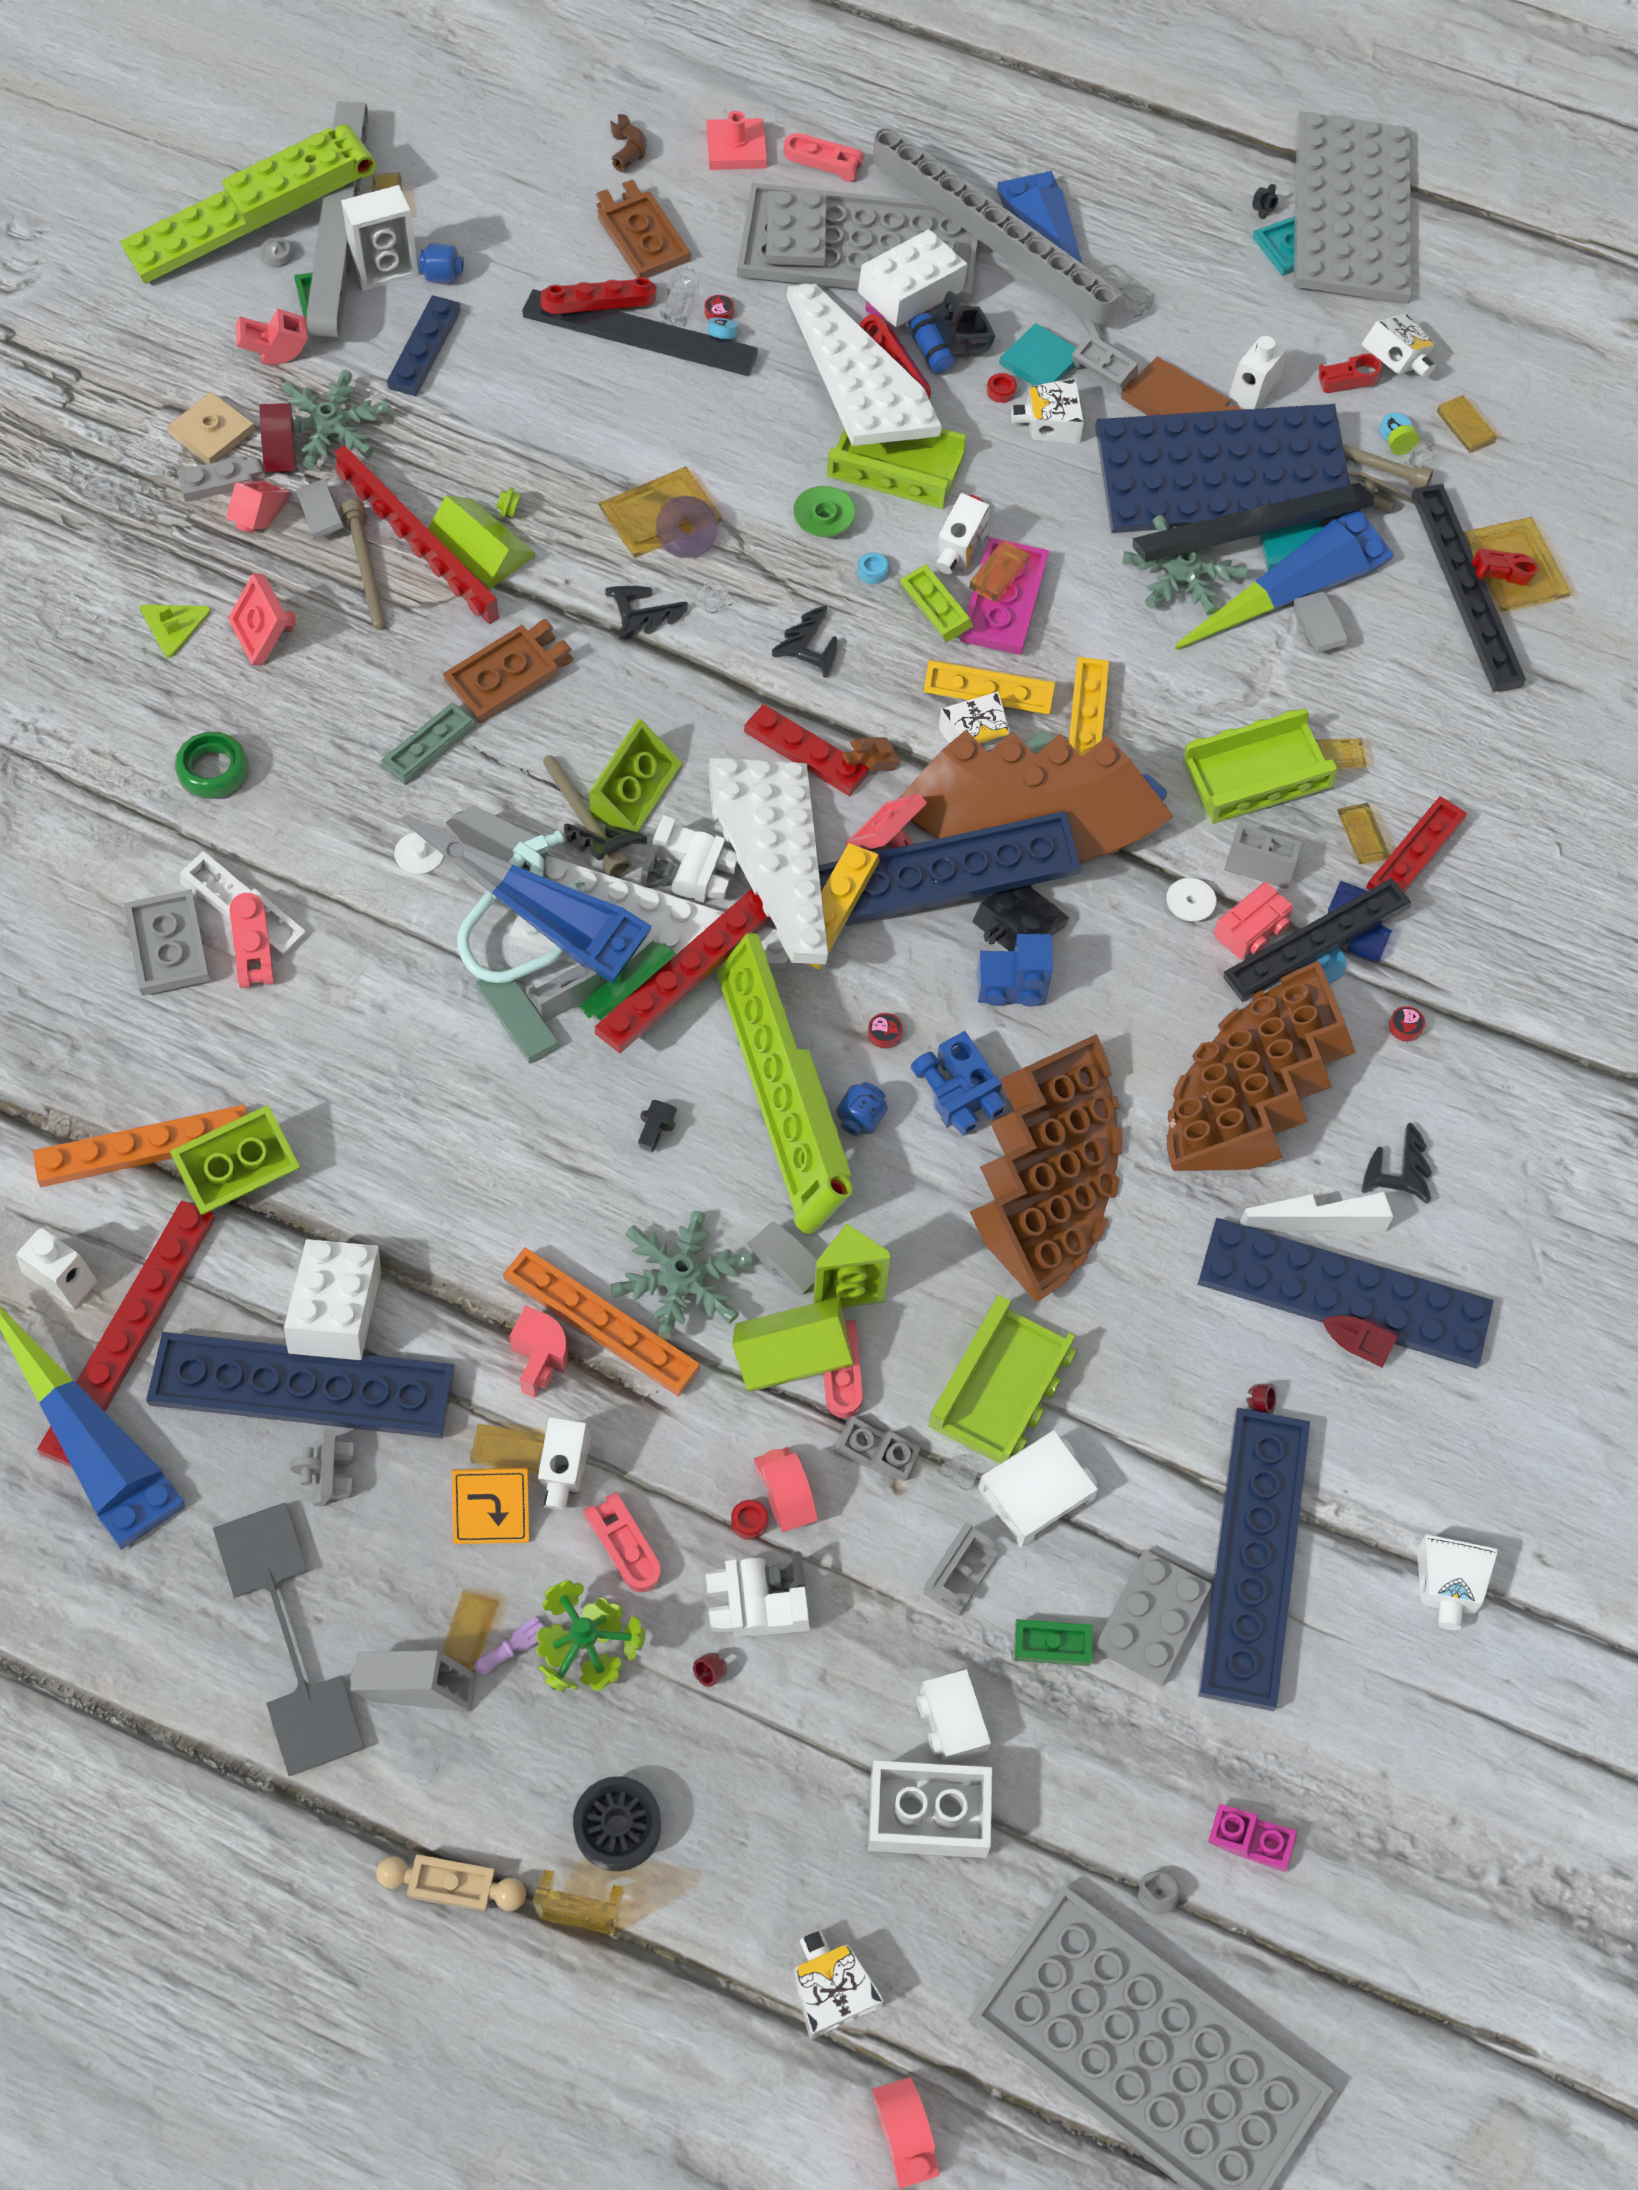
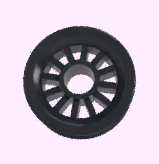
(591, 1800)

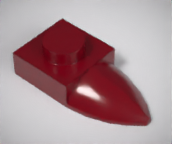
(1362, 1337)

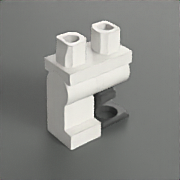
(697, 859)
(751, 1606)

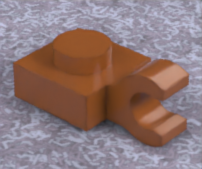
(874, 752)

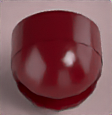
(1262, 1398)
(706, 1663)

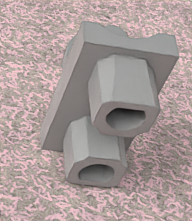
(327, 1453)

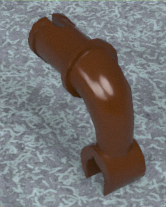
(635, 145)

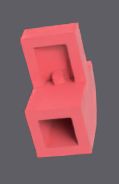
(276, 341)
(544, 1343)
(786, 1488)
(906, 2132)

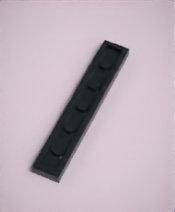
(1317, 939)

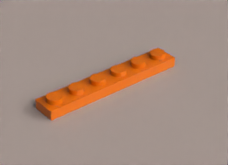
(126, 1147)
(602, 1321)

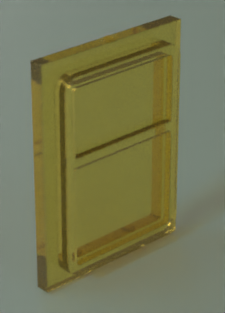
(636, 510)
(1524, 538)

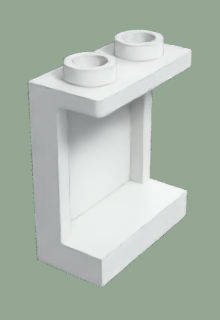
(1037, 1487)

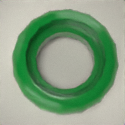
(211, 787)

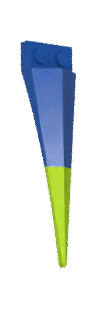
(1331, 557)
(115, 1473)

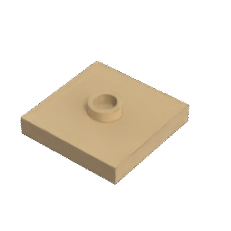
(210, 428)

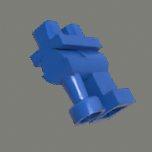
(971, 1084)

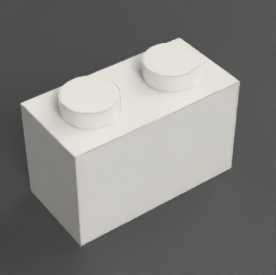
(954, 1717)

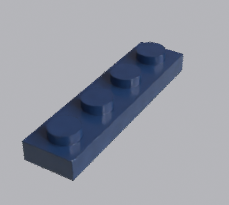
(423, 345)

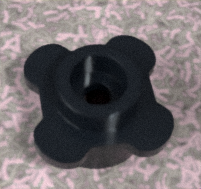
(1265, 200)

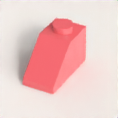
(256, 504)

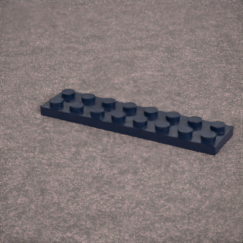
(965, 866)
(1328, 1284)
(318, 1390)
(1254, 1560)

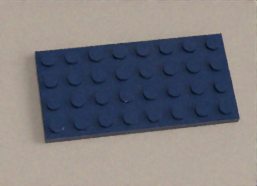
(1216, 462)

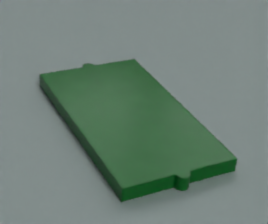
(633, 975)

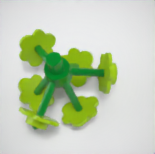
(598, 1623)

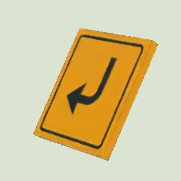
(490, 1505)

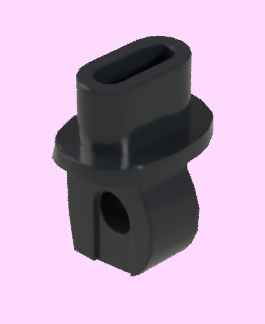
(657, 1118)

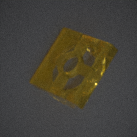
(575, 1909)

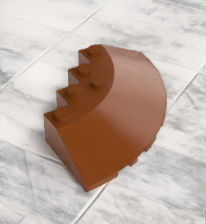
(979, 789)
(1254, 1075)
(1054, 1169)

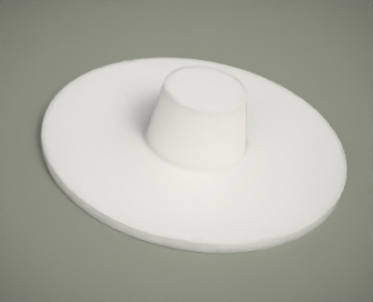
(416, 855)
(1191, 899)

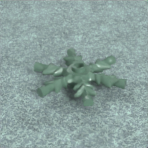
(330, 419)
(1185, 570)
(681, 1274)

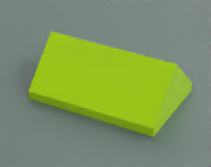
(479, 540)
(633, 779)
(234, 1160)
(852, 1270)
(792, 1344)

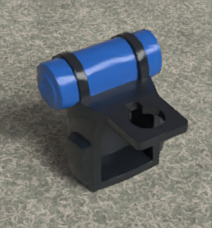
(951, 333)

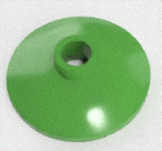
(824, 511)

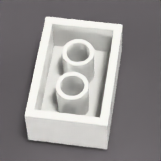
(380, 237)
(912, 277)
(333, 1299)
(930, 1809)

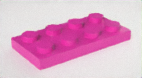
(1006, 622)

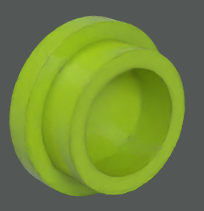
(508, 502)

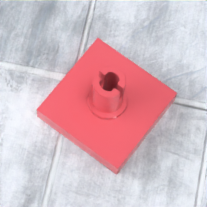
(736, 142)
(259, 619)
(887, 824)

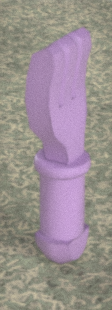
(522, 1639)

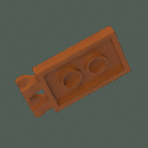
(641, 231)
(1168, 390)
(507, 669)

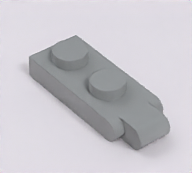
(218, 477)

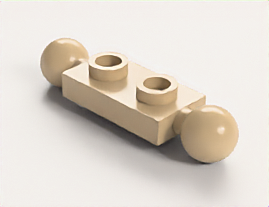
(451, 1883)

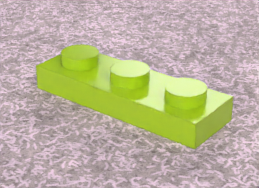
(936, 603)

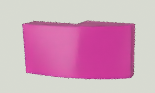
(1253, 1838)

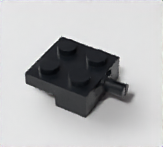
(1015, 913)

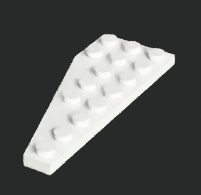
(865, 383)
(772, 829)
(671, 918)

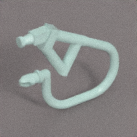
(523, 853)

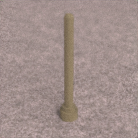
(1417, 477)
(354, 515)
(614, 863)

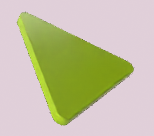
(173, 624)

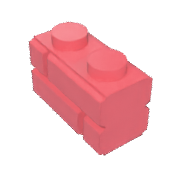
(1254, 921)

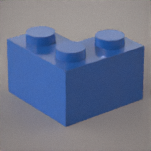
(1016, 975)

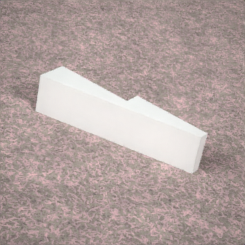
(220, 887)
(1302, 1214)

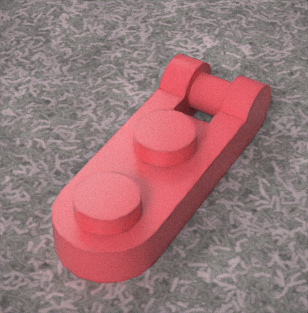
(823, 155)
(251, 940)
(844, 1385)
(625, 1544)

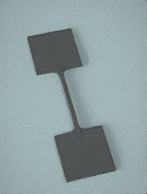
(316, 1719)

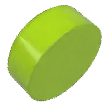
(1403, 439)

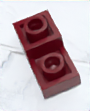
(277, 437)

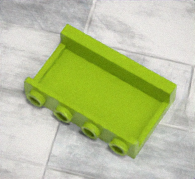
(908, 469)
(1257, 766)
(1002, 1383)

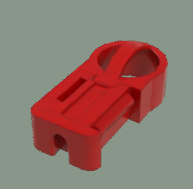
(1345, 374)
(1505, 566)

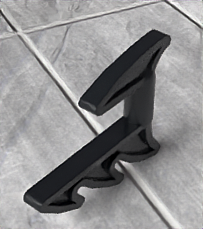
(634, 619)
(800, 637)
(601, 846)
(1412, 1165)

